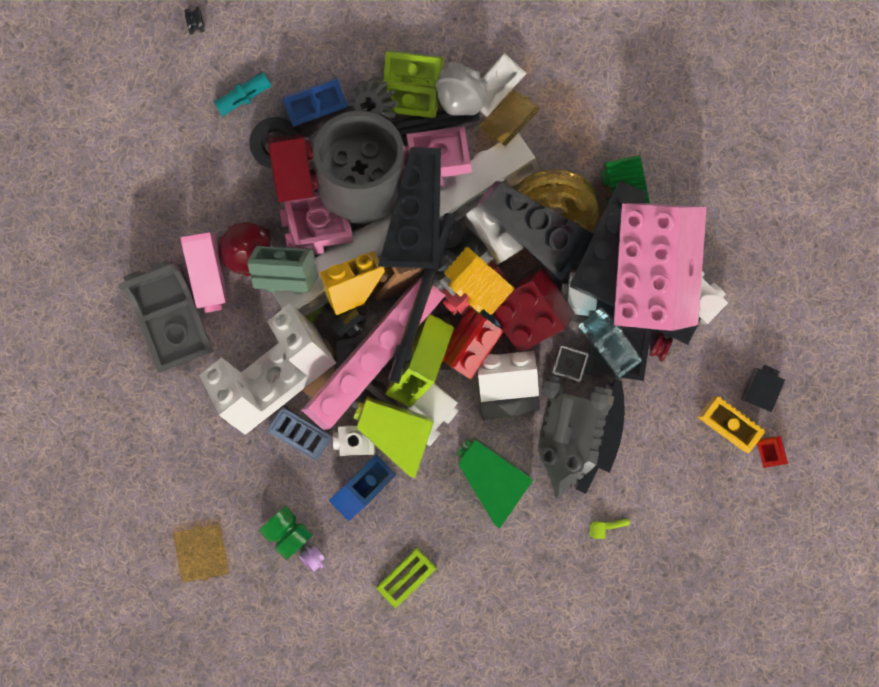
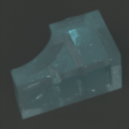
(610, 342)

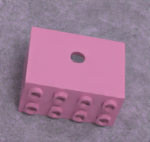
(659, 266)

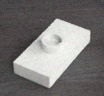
(500, 82)

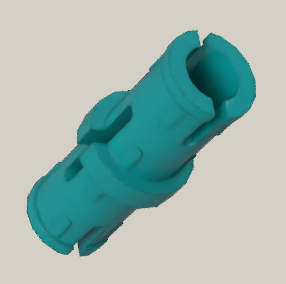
(242, 93)

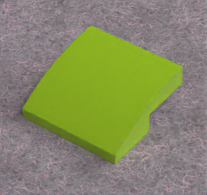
(414, 81)

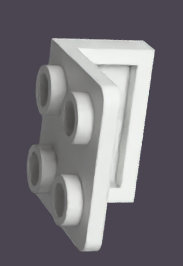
(496, 239)

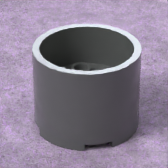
(359, 166)

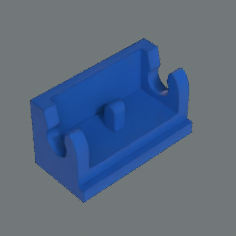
(315, 101)

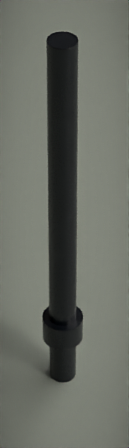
(403, 351)

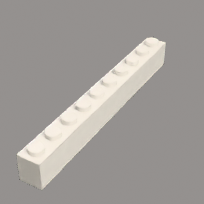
(457, 197)

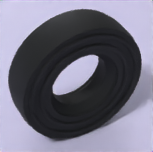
(259, 133)

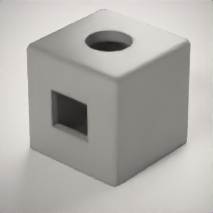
(580, 361)

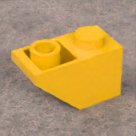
(351, 282)

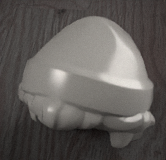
(461, 89)

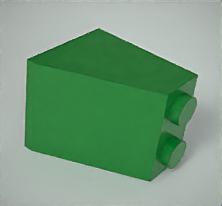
(493, 478)

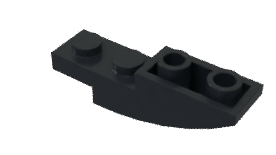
(611, 437)

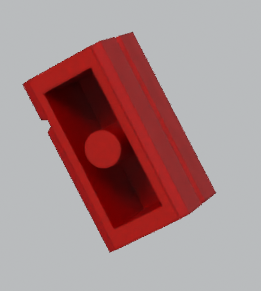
(471, 343)

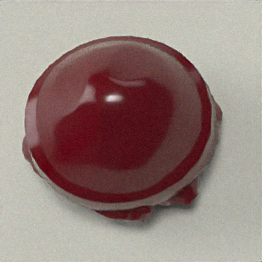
(239, 243)

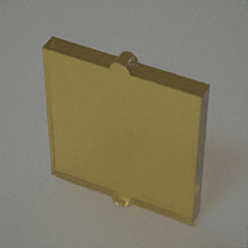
(509, 117)
(201, 553)

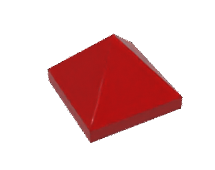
(772, 451)

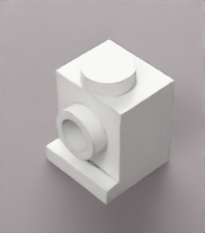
(340, 442)

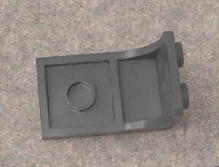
(167, 315)

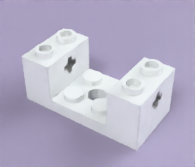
(251, 395)

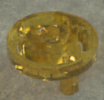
(565, 191)

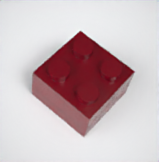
(291, 168)
(533, 311)

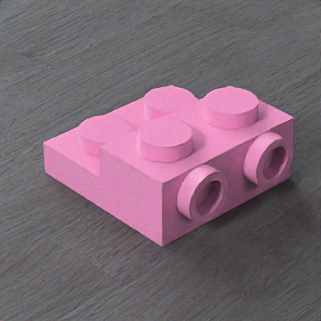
(453, 146)
(313, 225)

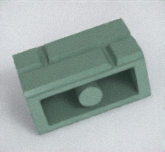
(282, 269)

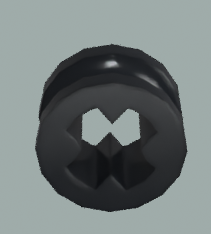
(194, 20)

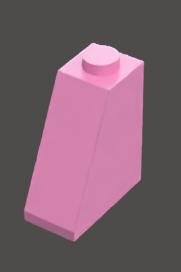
(205, 271)

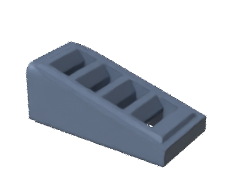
(284, 436)

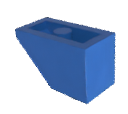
(362, 487)

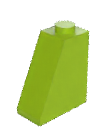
(421, 371)
(395, 432)

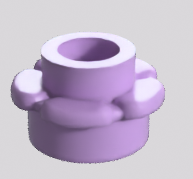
(311, 558)

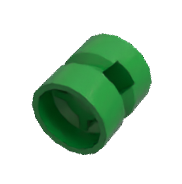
(285, 532)

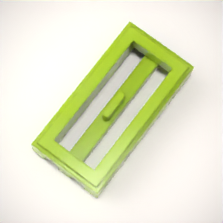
(423, 560)

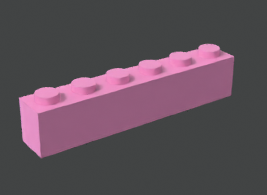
(366, 359)

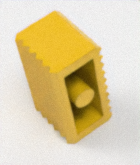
(479, 281)
(731, 424)

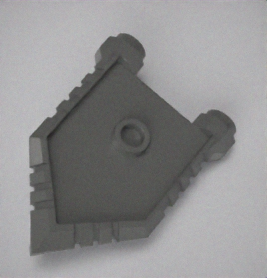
(571, 433)

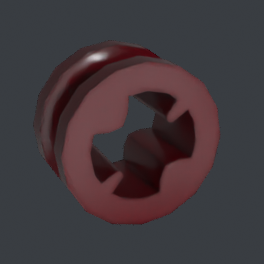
(660, 347)

